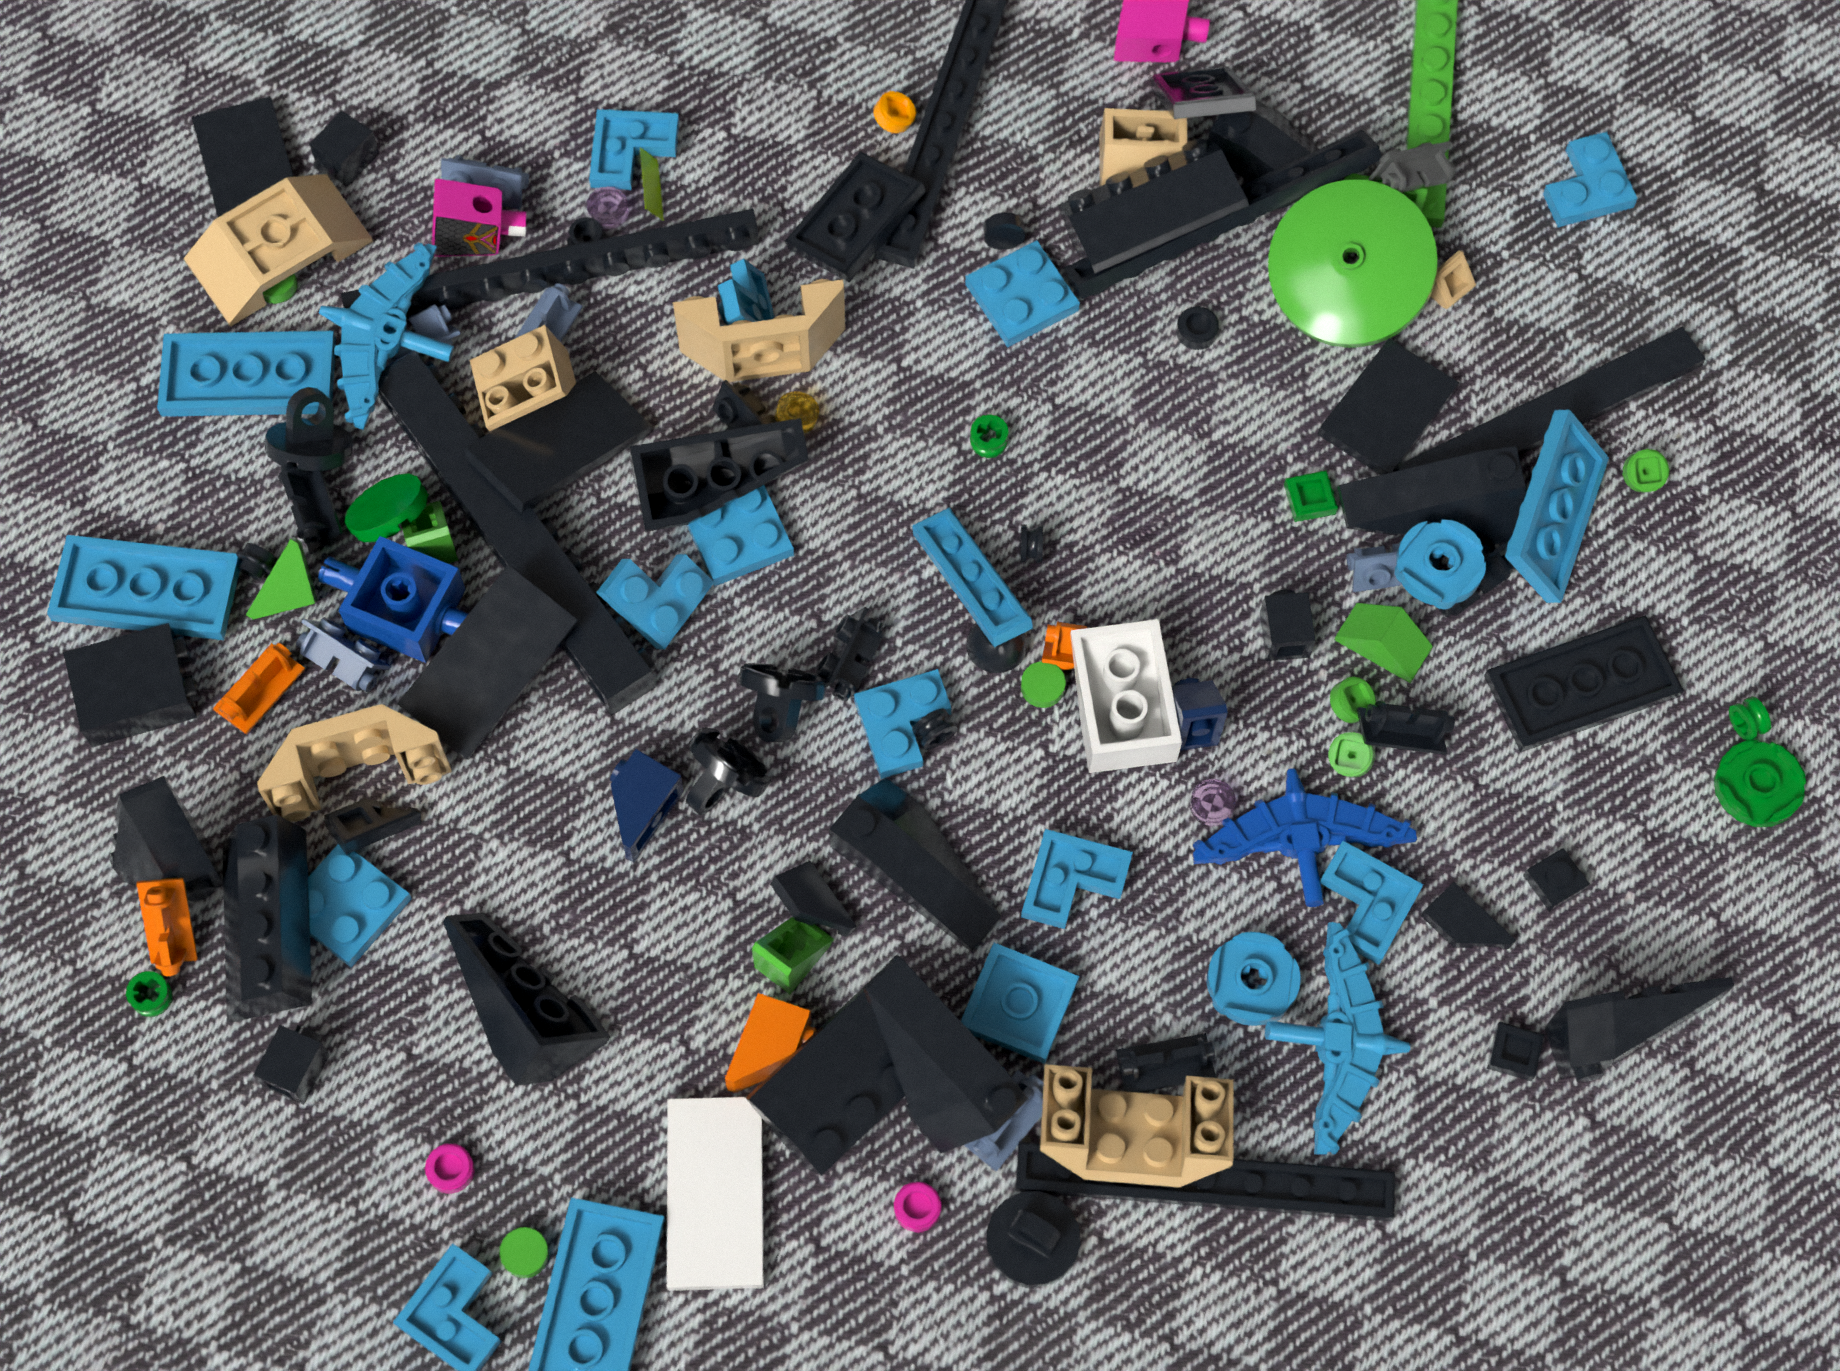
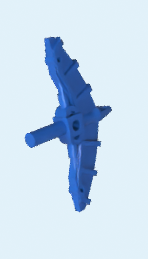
(1301, 829)

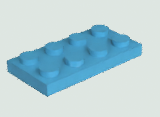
(243, 371)
(1557, 506)
(144, 586)
(597, 1289)

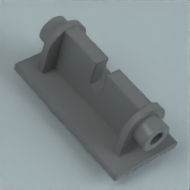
(1414, 167)

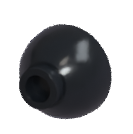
(998, 658)

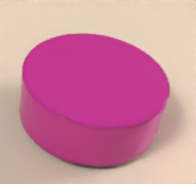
(449, 1168)
(917, 1207)

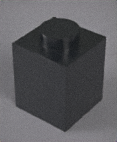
(344, 148)
(1287, 625)
(292, 1063)

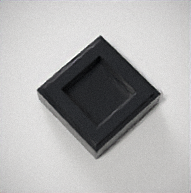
(1515, 1051)

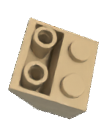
(1134, 137)
(521, 376)

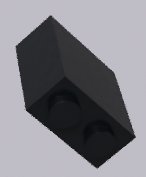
(131, 684)

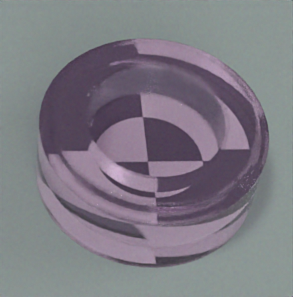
(608, 207)
(1212, 802)

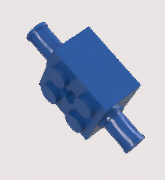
(398, 598)

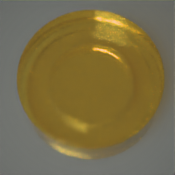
(798, 405)

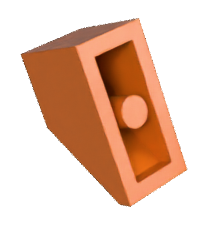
(768, 1039)

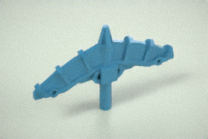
(378, 328)
(1346, 1040)

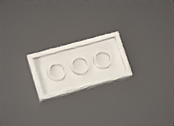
(714, 1194)

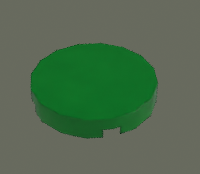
(386, 506)
(1759, 783)

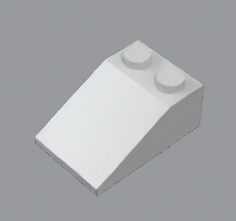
(1125, 696)

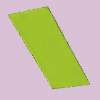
(651, 184)

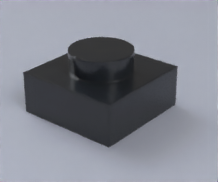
(1556, 879)

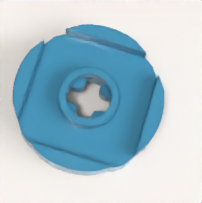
(1442, 586)
(1232, 995)

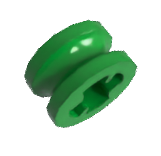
(982, 426)
(1749, 718)
(150, 980)

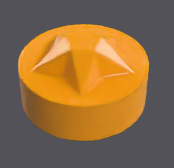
(894, 112)

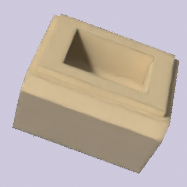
(1452, 280)

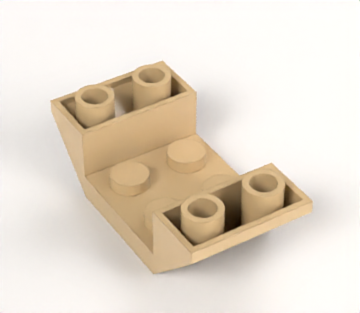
(271, 241)
(762, 347)
(343, 742)
(1136, 1134)

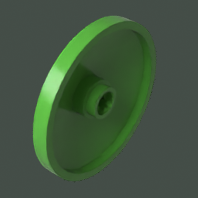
(1359, 300)

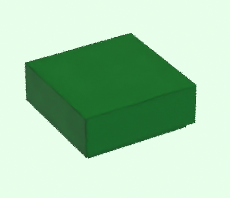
(1310, 496)

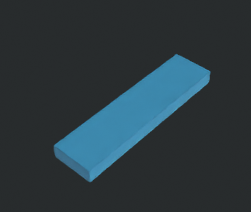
(972, 577)

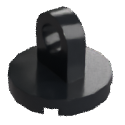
(312, 441)
(781, 693)
(726, 767)
(1033, 1239)

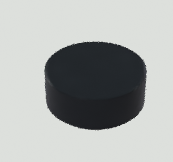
(1004, 231)
(1197, 328)

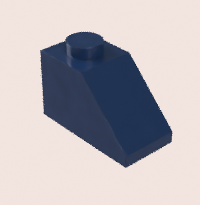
(1199, 713)
(642, 799)

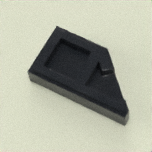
(368, 823)
(811, 899)
(1464, 921)

